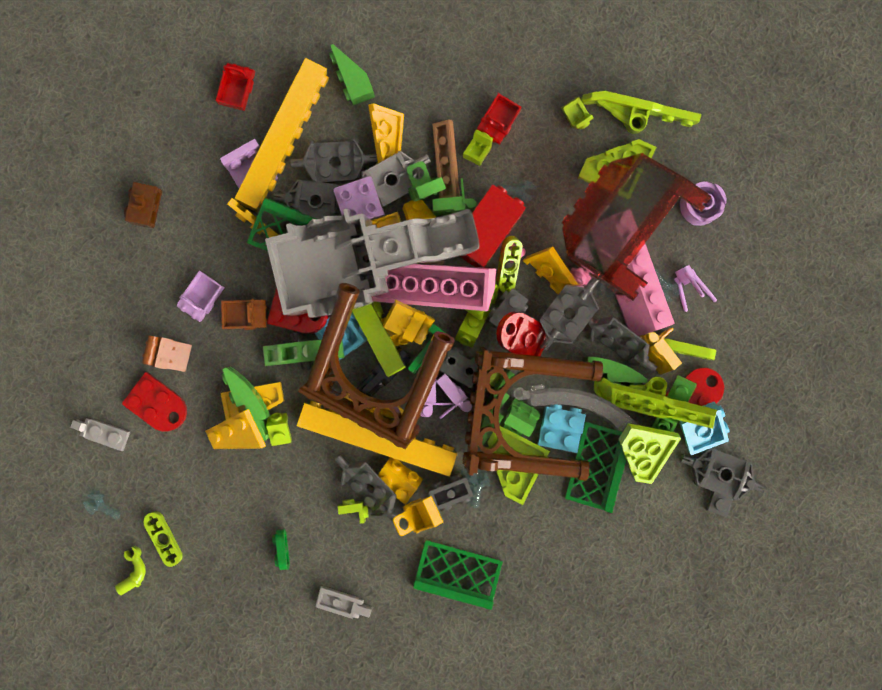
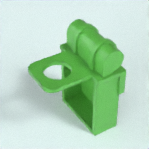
(425, 186)
(452, 205)
(521, 418)

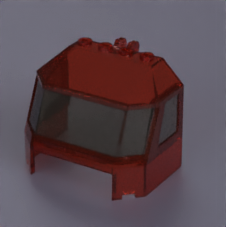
(621, 217)

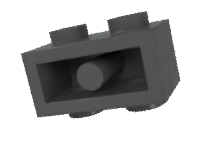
(511, 302)
(458, 370)
(451, 492)

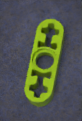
(505, 256)
(691, 350)
(154, 537)

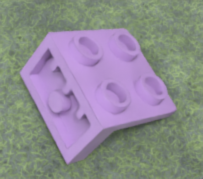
(240, 160)
(359, 198)

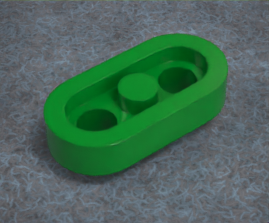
(282, 557)

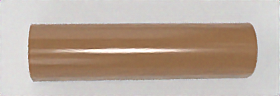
(446, 158)

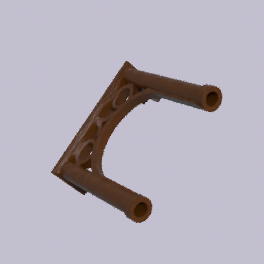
(319, 383)
(517, 461)

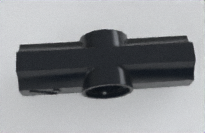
(378, 378)

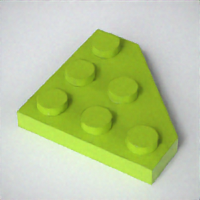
(593, 164)
(647, 450)
(516, 484)

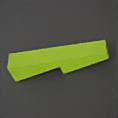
(379, 339)

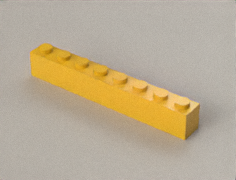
(281, 135)
(419, 452)

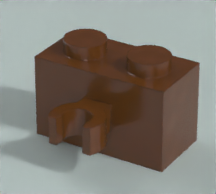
(143, 205)

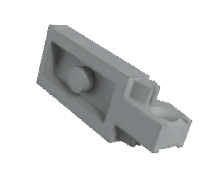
(102, 433)
(341, 603)

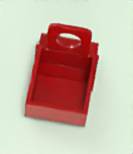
(235, 86)
(499, 118)

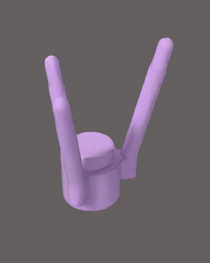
(688, 276)

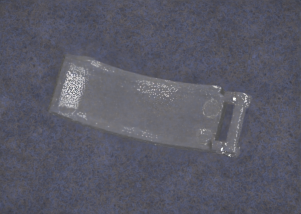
(550, 396)

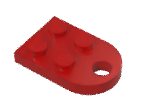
(299, 323)
(524, 334)
(703, 393)
(155, 402)

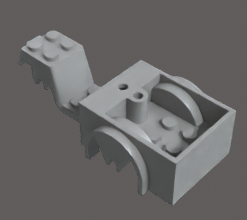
(331, 250)

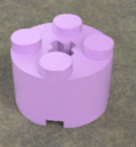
(712, 209)

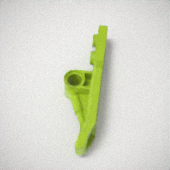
(629, 108)
(652, 401)

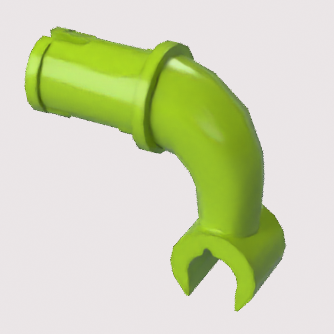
(136, 577)

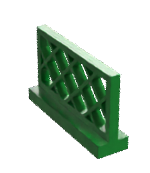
(281, 211)
(418, 361)
(614, 476)
(453, 592)

